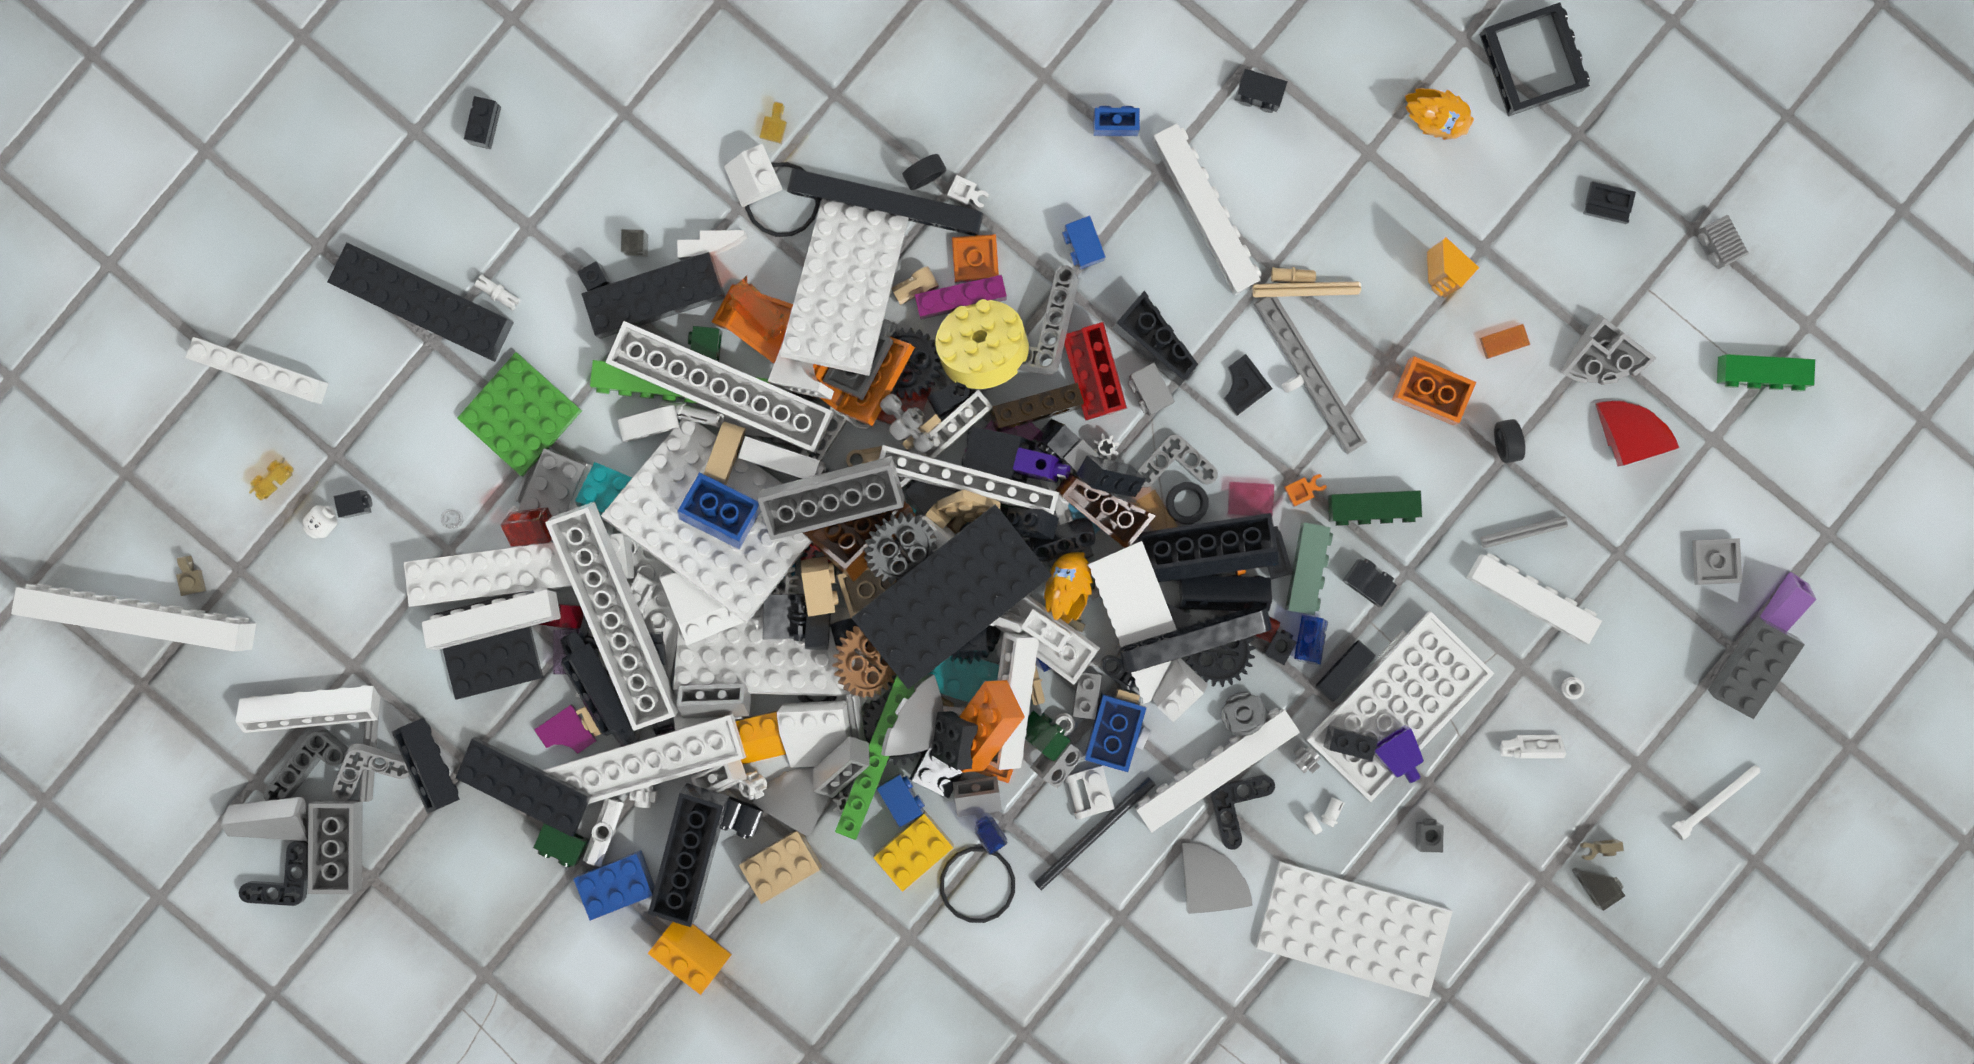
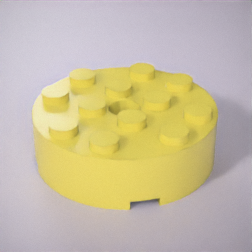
(982, 344)

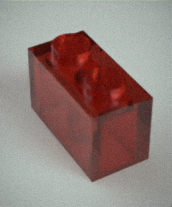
(527, 527)

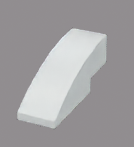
(710, 241)

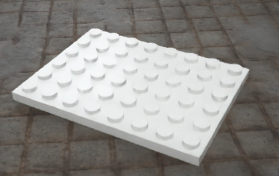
(650, 518)

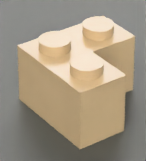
(817, 580)

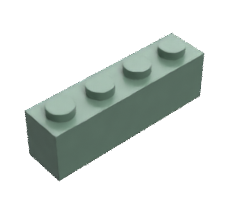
(1308, 568)

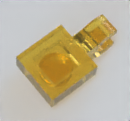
(773, 127)

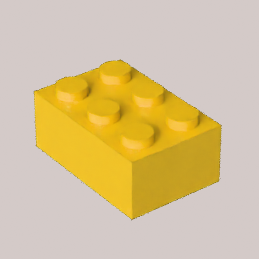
(913, 851)

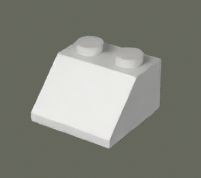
(752, 175)
(1178, 689)

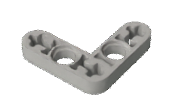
(1179, 456)
(365, 761)

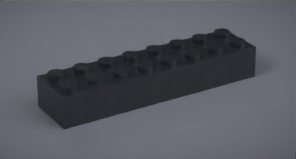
(420, 302)

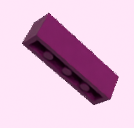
(949, 298)

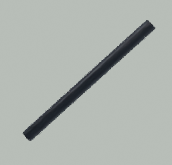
(1094, 833)

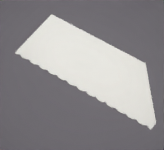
(1134, 605)

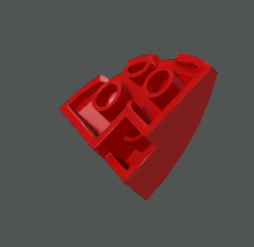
(1634, 432)

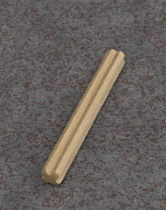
(1306, 289)

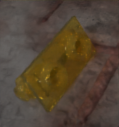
(263, 484)

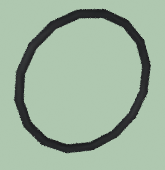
(785, 234)
(977, 920)

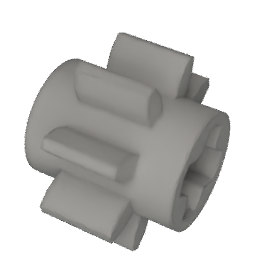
(1307, 759)

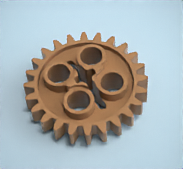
(855, 677)

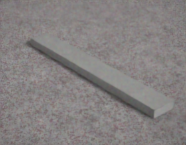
(1314, 377)

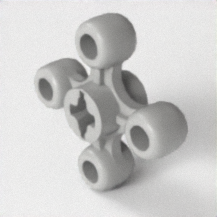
(907, 423)

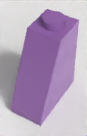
(1789, 602)

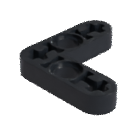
(1232, 798)
(290, 883)

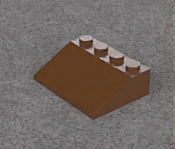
(846, 541)

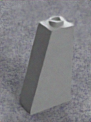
(268, 819)

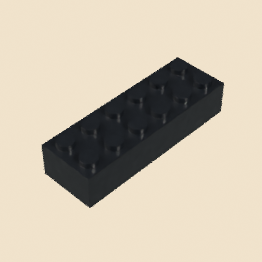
(654, 295)
(1211, 547)
(688, 854)

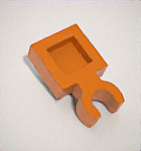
(1301, 490)

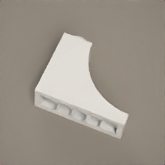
(797, 378)

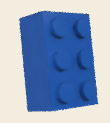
(719, 510)
(1114, 733)
(615, 885)

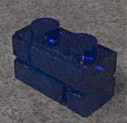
(1311, 640)

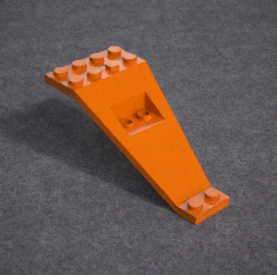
(848, 405)

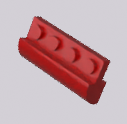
(1095, 371)

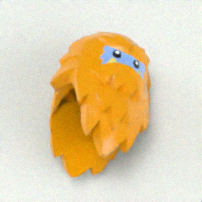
(1439, 113)
(1068, 587)

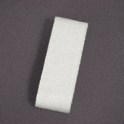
(648, 424)

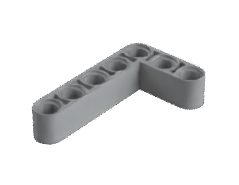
(1051, 330)

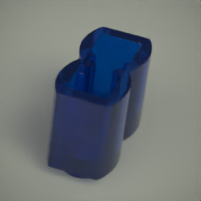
(990, 834)

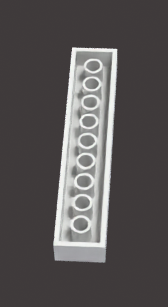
(719, 387)
(496, 573)
(613, 615)
(134, 617)

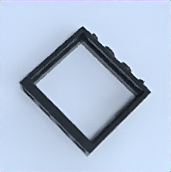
(1501, 71)

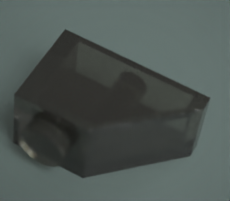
(1600, 887)

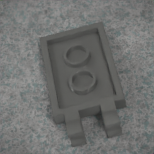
(855, 383)

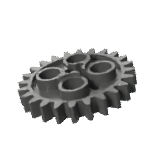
(881, 559)

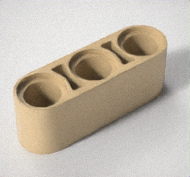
(725, 452)

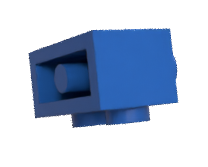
(1116, 121)
(1083, 242)
(901, 799)

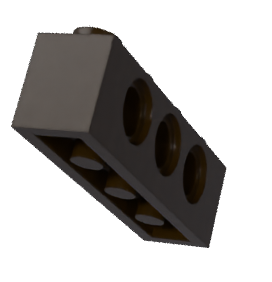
(1036, 407)

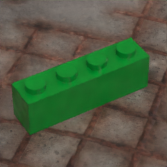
(1766, 371)

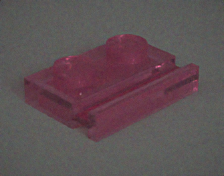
(1250, 498)

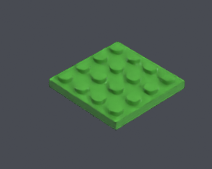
(519, 414)

